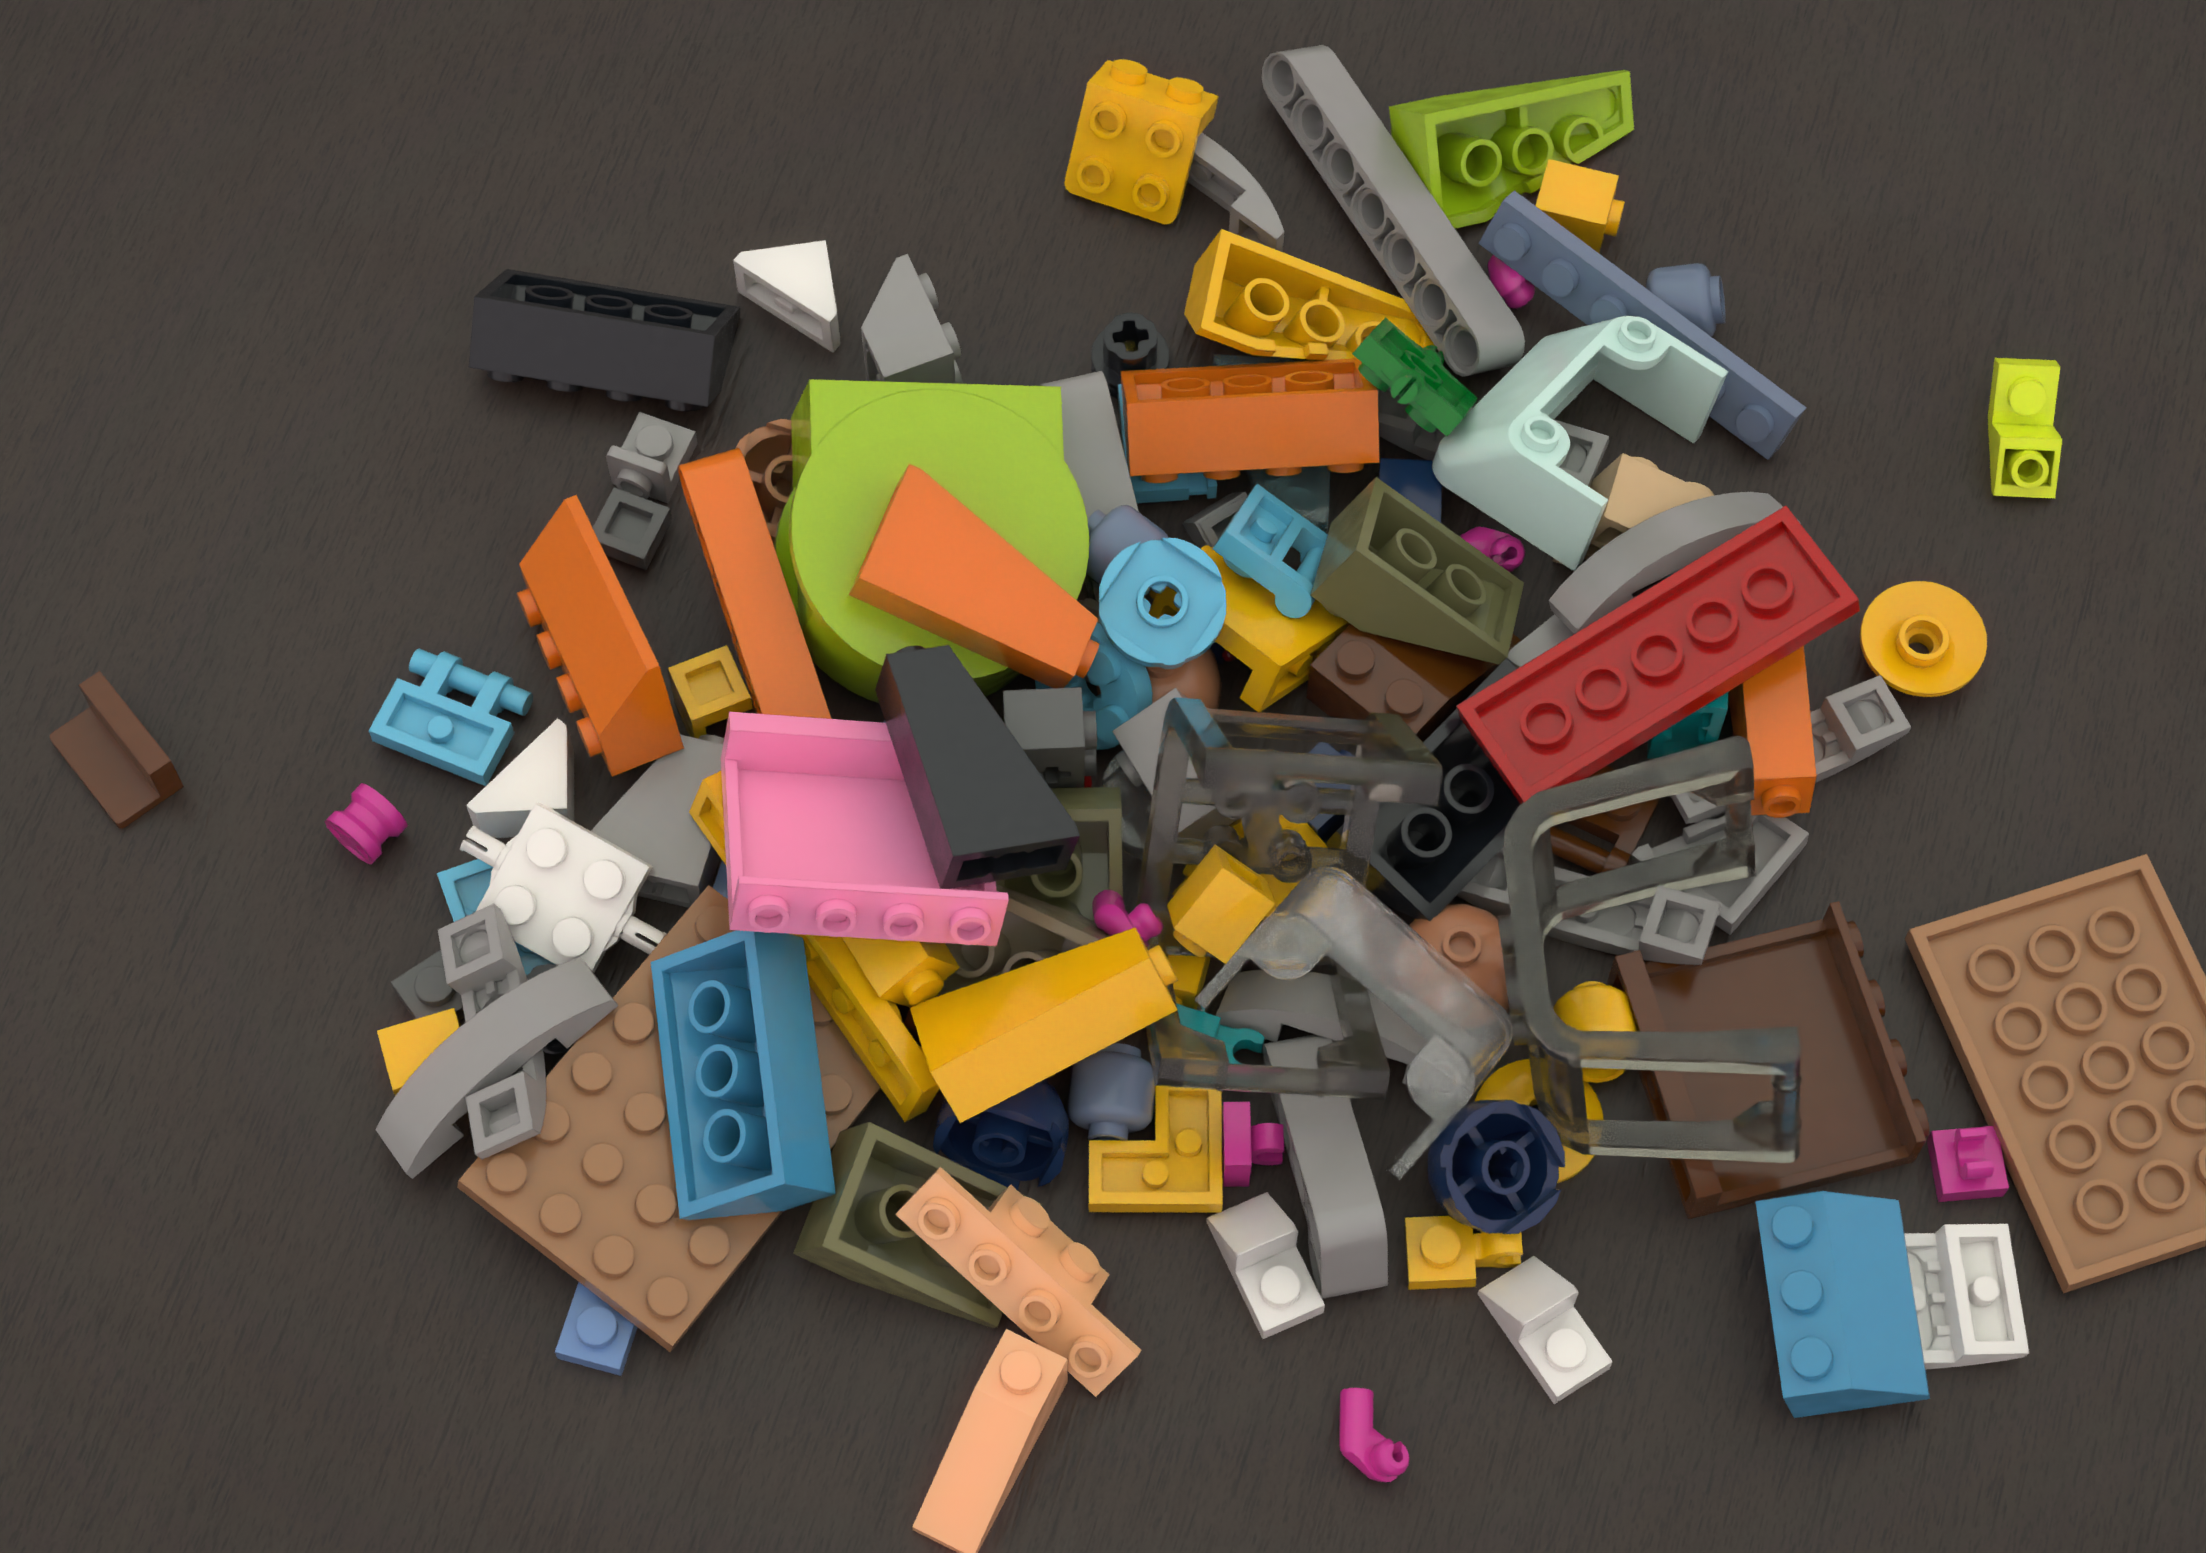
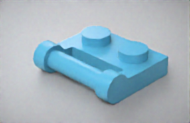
(1260, 540)

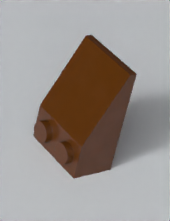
(1391, 676)

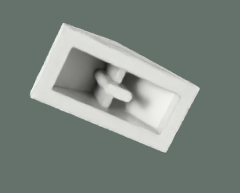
(793, 286)
(537, 775)

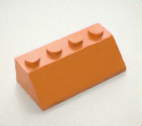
(1249, 419)
(597, 644)

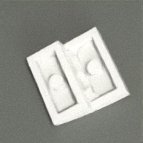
(1966, 1295)

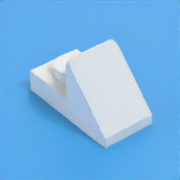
(1265, 1264)
(1545, 1328)

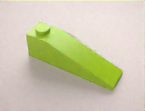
(1499, 140)

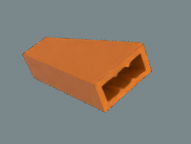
(971, 586)
(1776, 721)

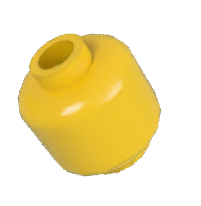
(1596, 1008)

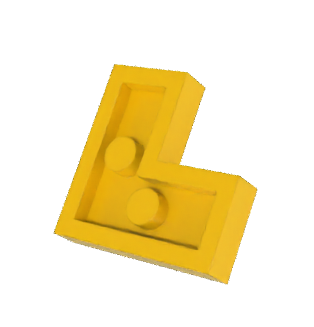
(1169, 1174)

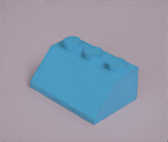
(1841, 1302)

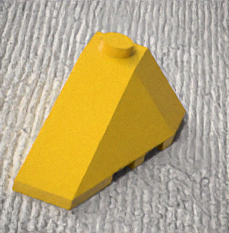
(1285, 305)

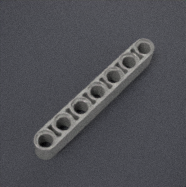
(1393, 210)

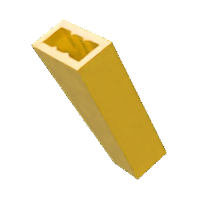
(1040, 1019)

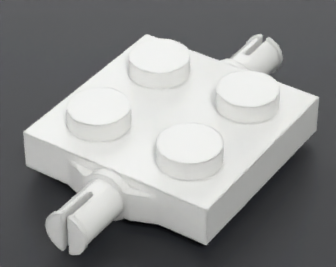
(564, 889)

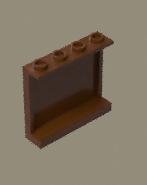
(1852, 1074)

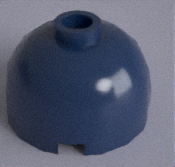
(1010, 1140)
(1496, 1166)

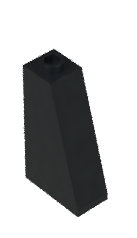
(967, 776)

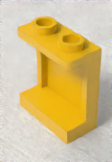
(1262, 637)

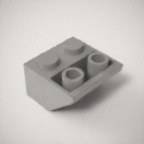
(904, 334)

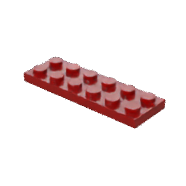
(1659, 657)

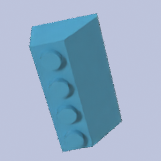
(742, 1076)

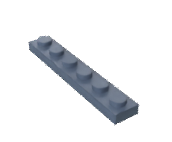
(1600, 291)

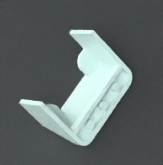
(1511, 448)

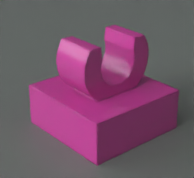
(1247, 1144)
(1967, 1164)

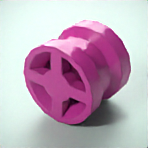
(366, 823)

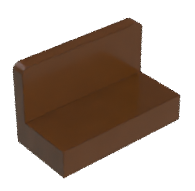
(115, 755)

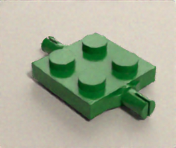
(1415, 376)

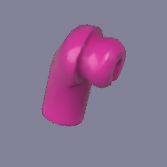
(1113, 918)
(1363, 1444)

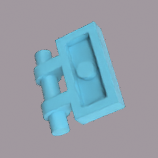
(446, 731)

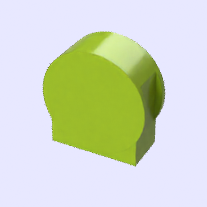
(980, 442)

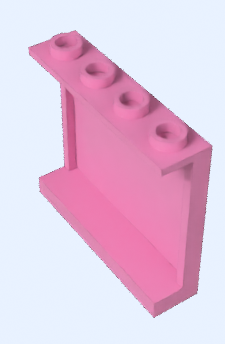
(832, 840)

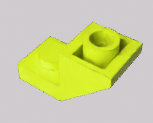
(2021, 428)

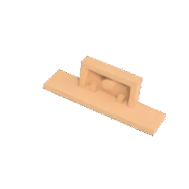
(1025, 1271)

